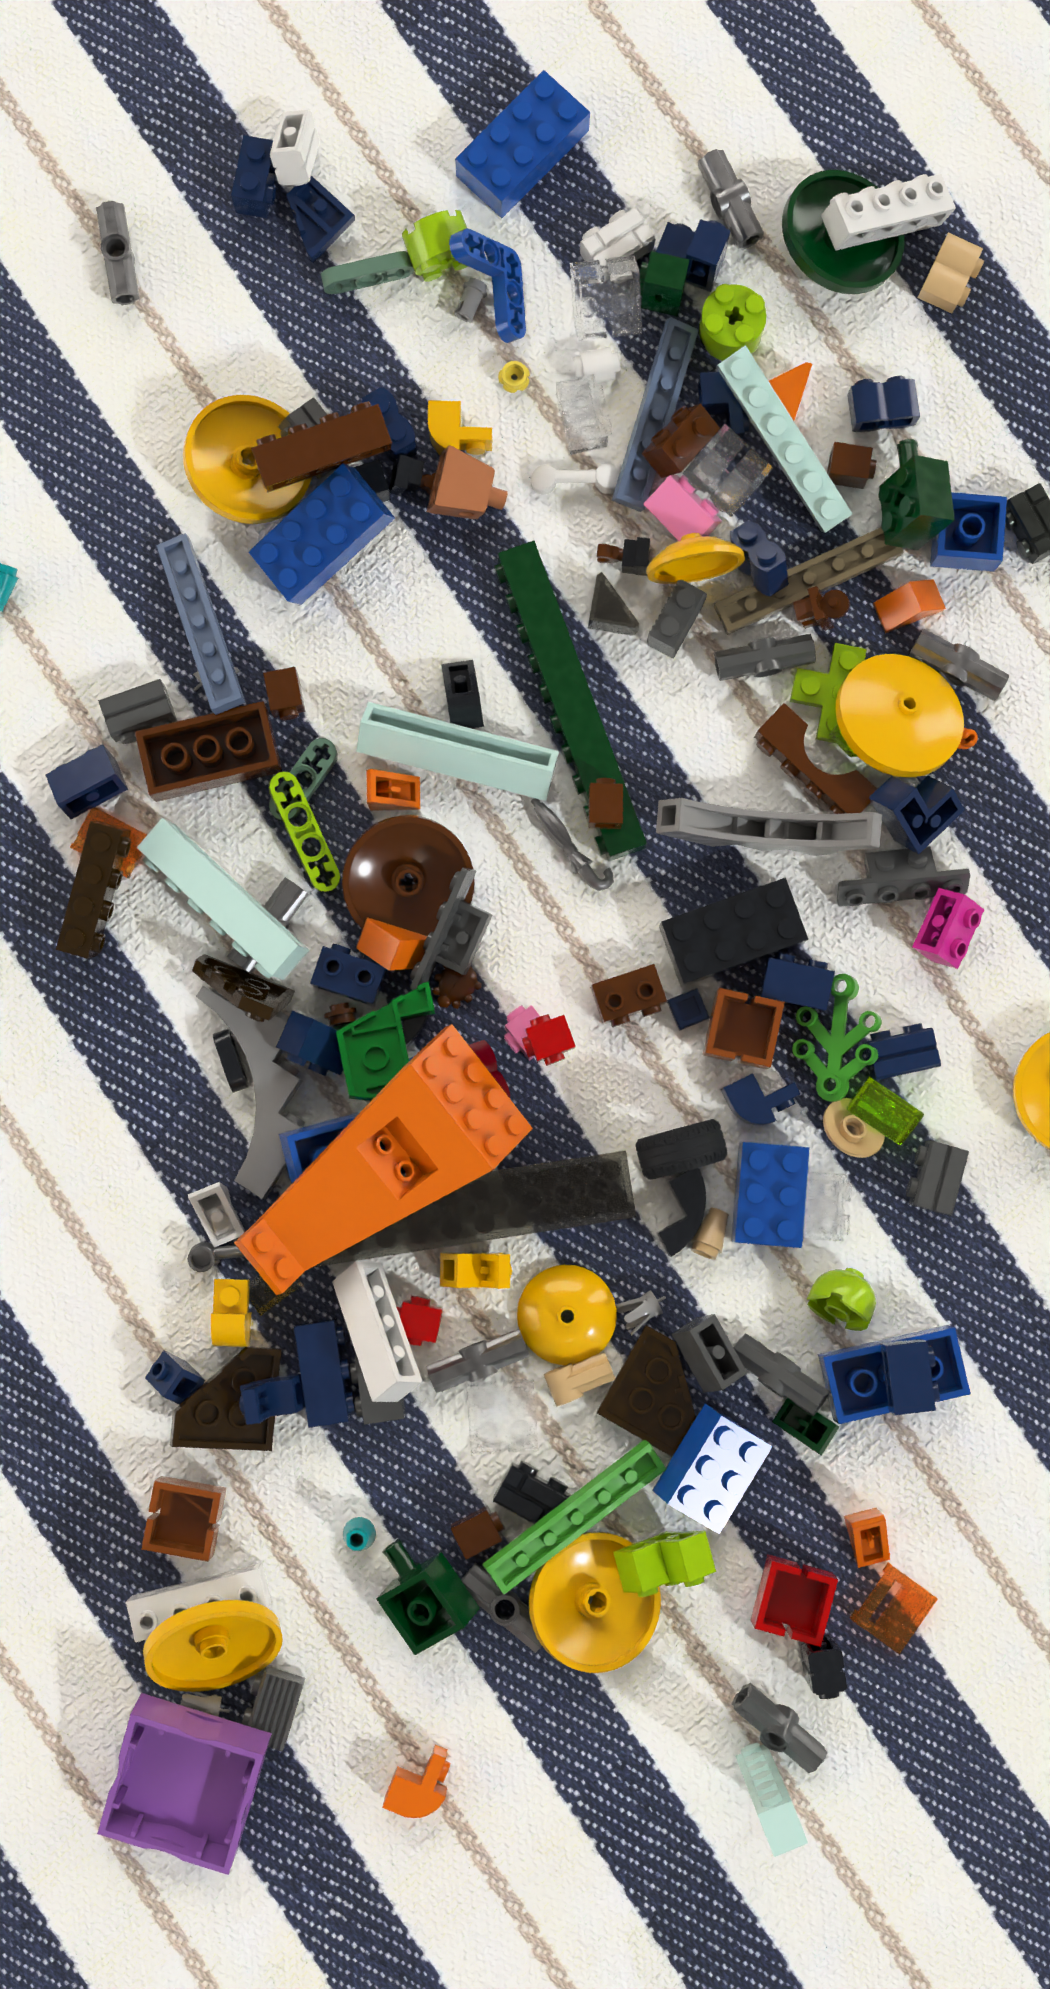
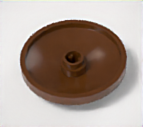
(385, 854)

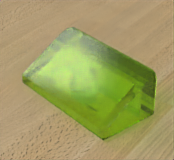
(884, 1111)

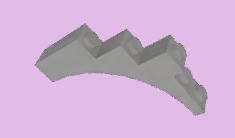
(767, 830)
(272, 1087)

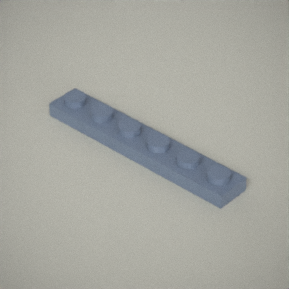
(655, 411)
(200, 624)

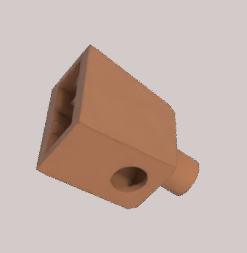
(463, 486)

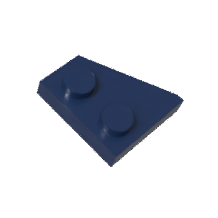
(318, 216)

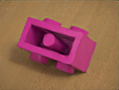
(948, 928)

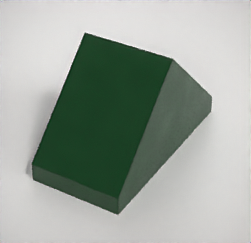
(810, 1430)

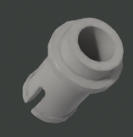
(470, 300)

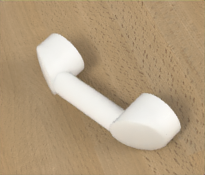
(546, 477)

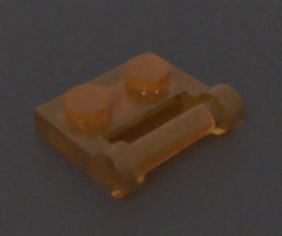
(901, 1615)

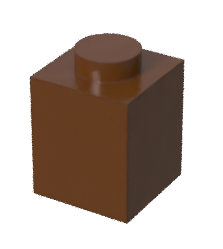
(851, 465)
(284, 693)
(605, 804)
(478, 1531)

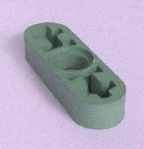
(367, 272)
(323, 765)

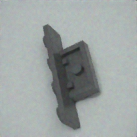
(900, 876)
(456, 934)

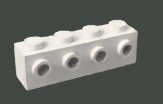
(887, 211)
(376, 1332)
(155, 1606)

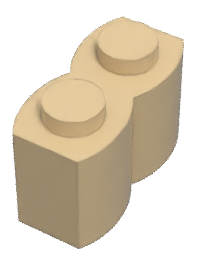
(950, 273)

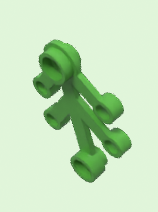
(837, 1042)

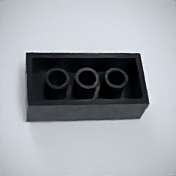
(733, 932)

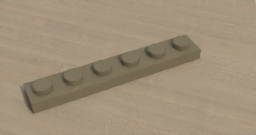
(822, 571)

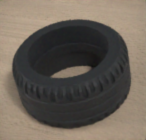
(681, 1149)

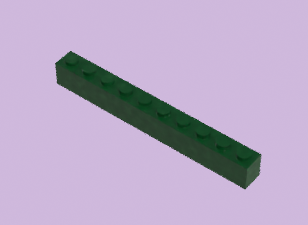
(565, 689)

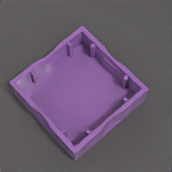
(184, 1783)

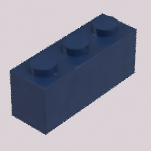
(324, 1372)

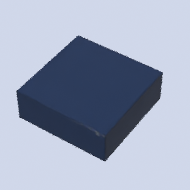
(688, 1009)

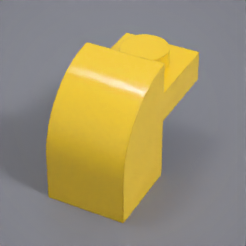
(446, 429)
(475, 1270)
(230, 1313)

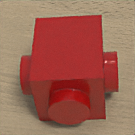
(548, 1039)
(420, 1320)

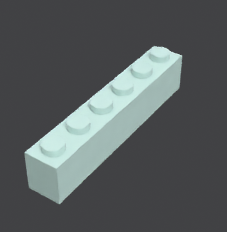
(784, 439)
(456, 751)
(222, 899)
(771, 1799)

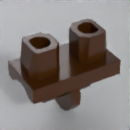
(821, 607)

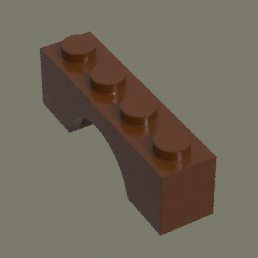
(784, 739)

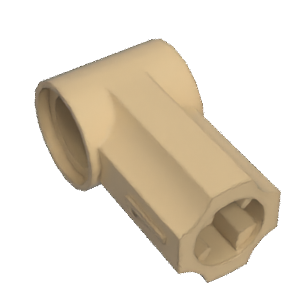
(571, 1381)

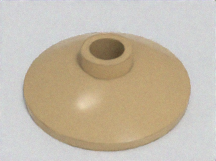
(850, 1132)

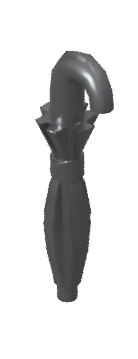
(580, 863)

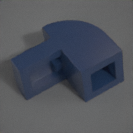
(718, 399)
(751, 1105)
(271, 1398)

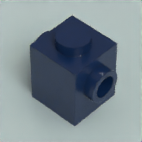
(174, 1377)

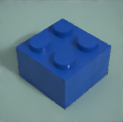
(974, 537)

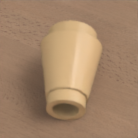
(711, 1234)

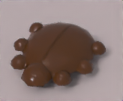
(455, 987)

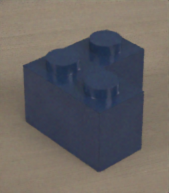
(703, 248)
(916, 813)

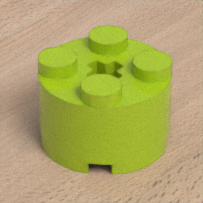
(430, 246)
(736, 305)

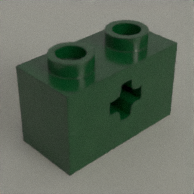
(663, 283)

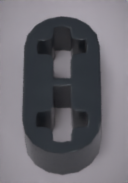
(230, 1060)

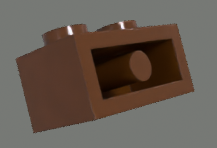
(680, 440)
(629, 995)

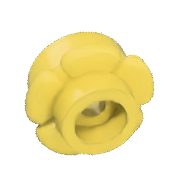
(510, 369)

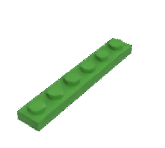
(574, 1516)

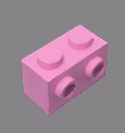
(682, 509)
(517, 1023)

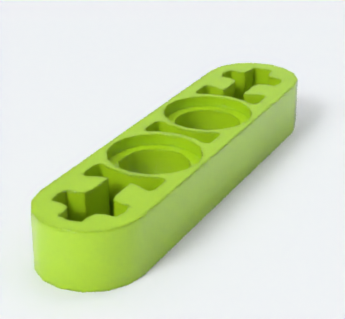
(308, 830)

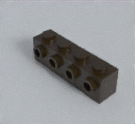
(94, 889)

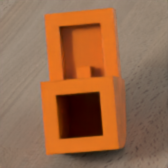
(415, 1794)

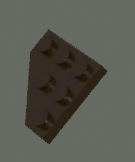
(246, 991)
(651, 1393)
(213, 1412)

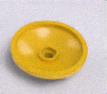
(694, 560)
(560, 1290)

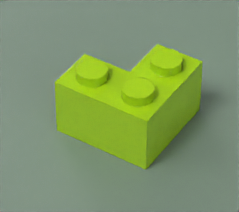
(666, 1560)

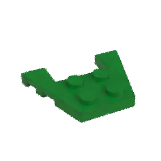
(375, 1044)

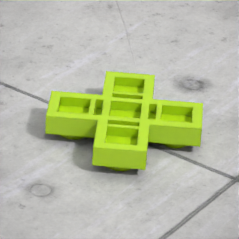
(821, 689)

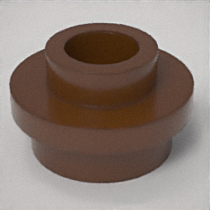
(340, 1014)

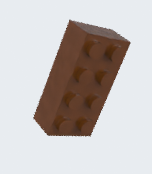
(321, 447)
(208, 751)

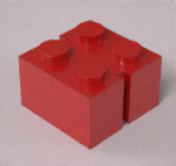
(794, 1598)

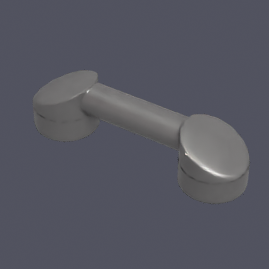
(204, 1254)

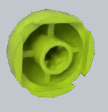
(844, 1297)

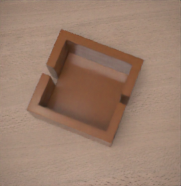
(743, 1028)
(185, 1520)

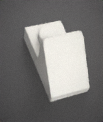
(216, 1213)

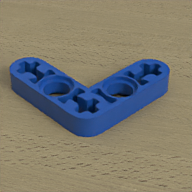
(506, 274)

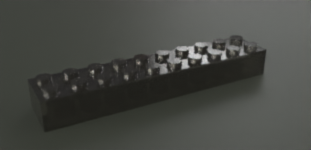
(510, 1205)

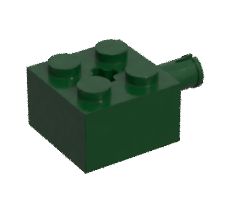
(915, 499)
(426, 1599)

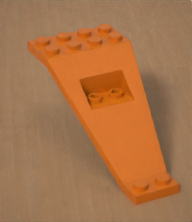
(438, 1122)

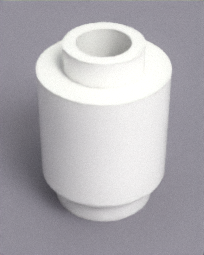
(598, 362)

